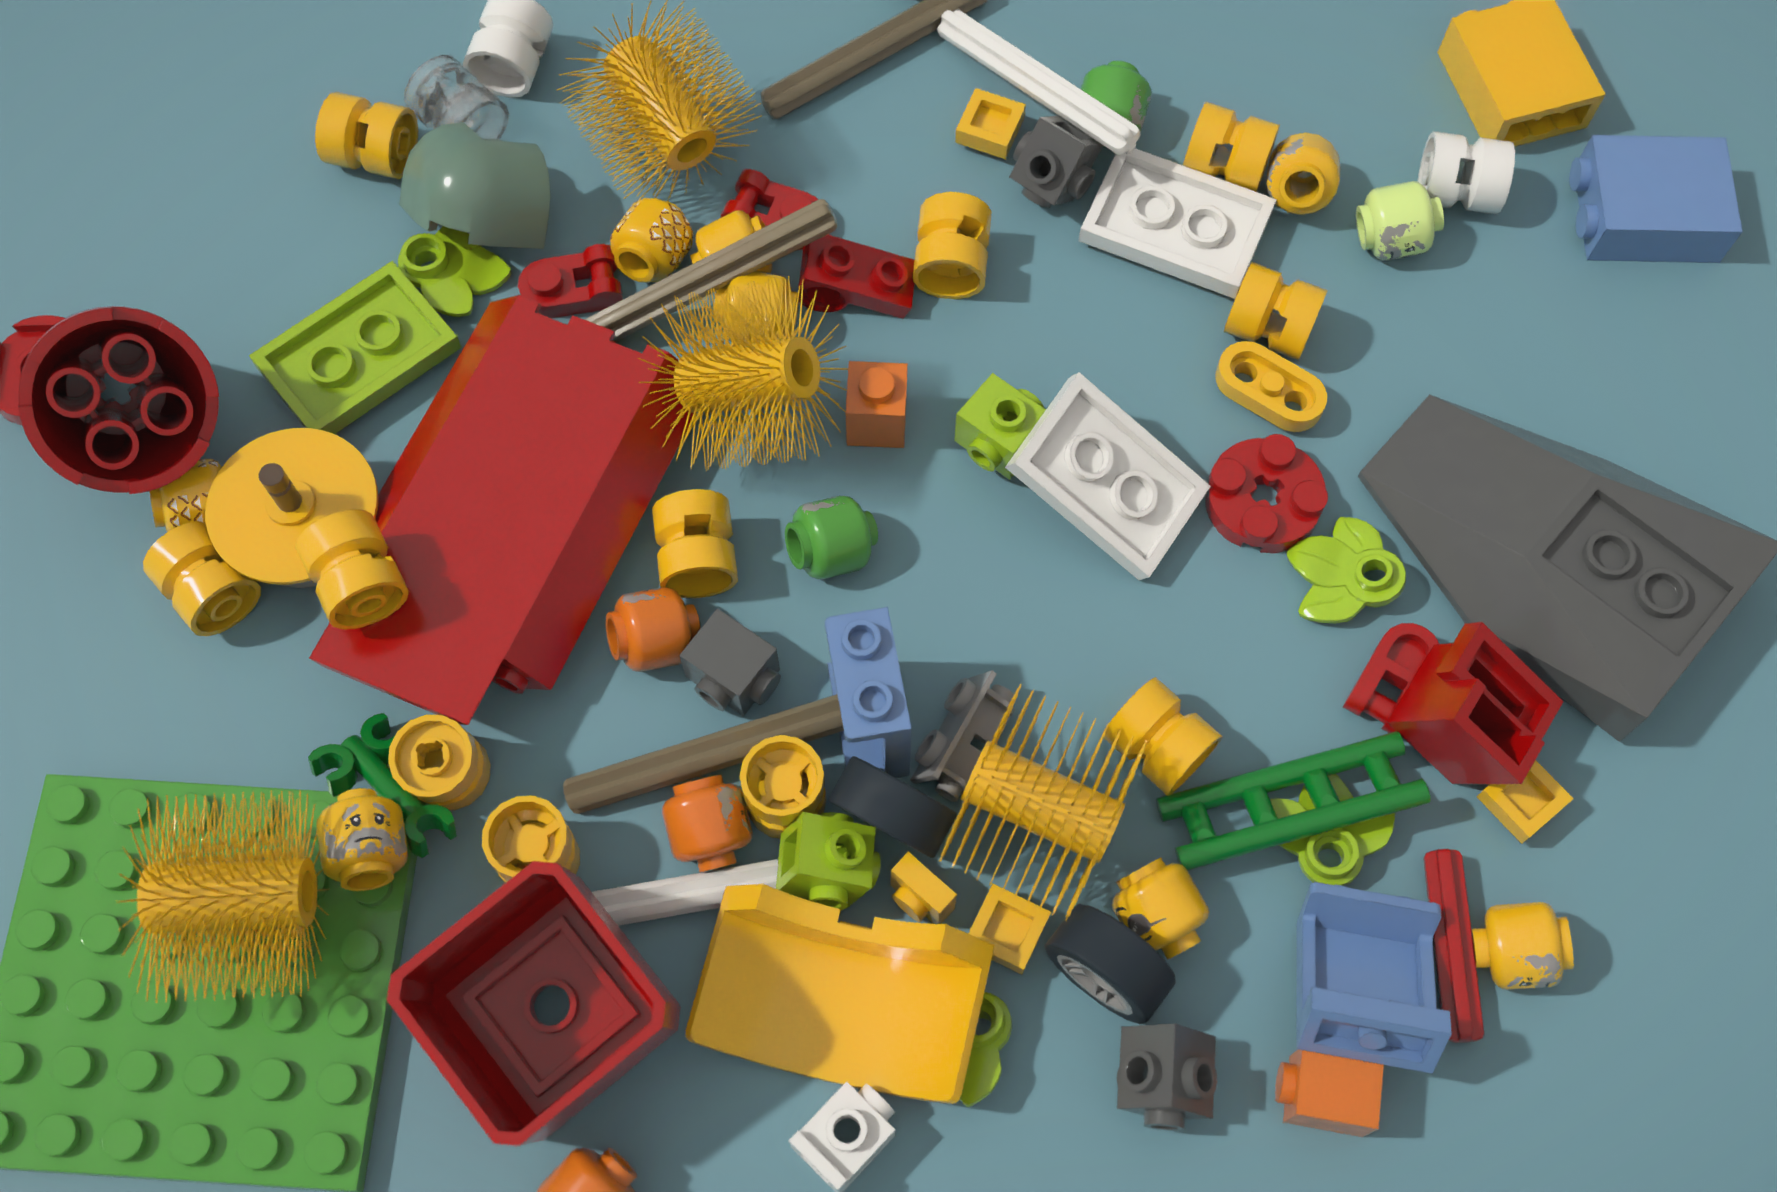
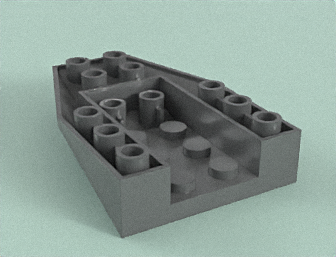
(1565, 555)

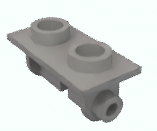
(947, 752)

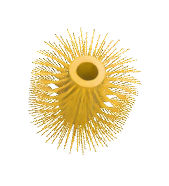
(659, 102)
(746, 375)
(1044, 802)
(226, 896)

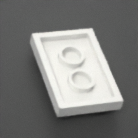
(1177, 221)
(1108, 476)

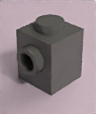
(730, 665)

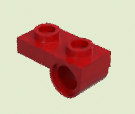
(855, 275)

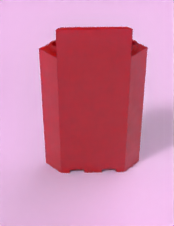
(512, 509)

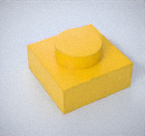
(990, 123)
(1526, 805)
(921, 891)
(1010, 926)

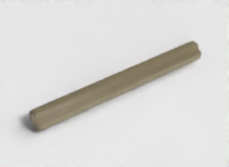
(858, 55)
(718, 269)
(698, 755)

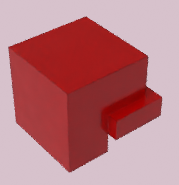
(1476, 710)

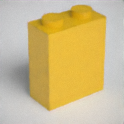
(1520, 71)

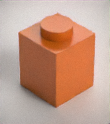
(876, 404)
(1330, 1093)

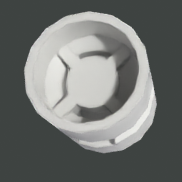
(509, 45)
(1485, 172)

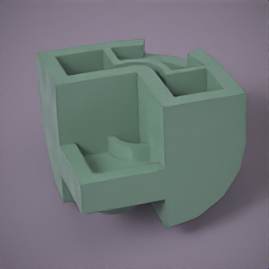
(478, 187)

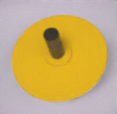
(278, 490)

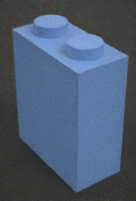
(1655, 199)

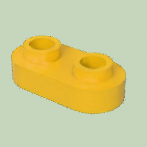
(1272, 386)

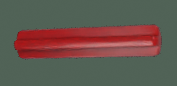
(1454, 945)

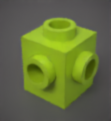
(996, 423)
(827, 859)

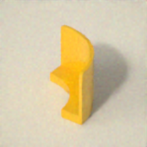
(840, 997)

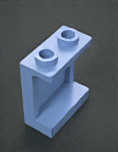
(869, 690)
(1369, 978)

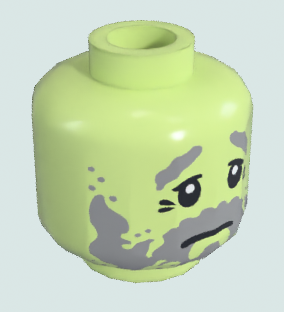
(1399, 220)

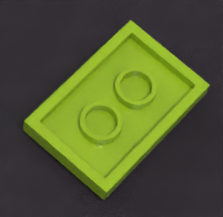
(356, 351)

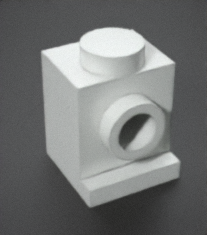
(838, 1161)

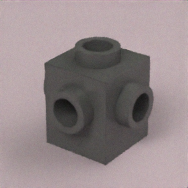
(1055, 162)
(1166, 1074)

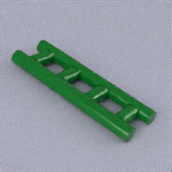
(1313, 772)

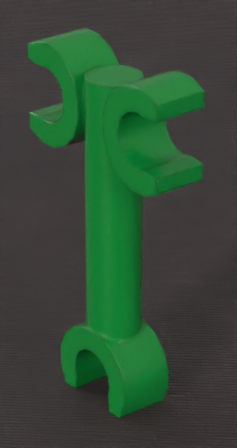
(370, 759)

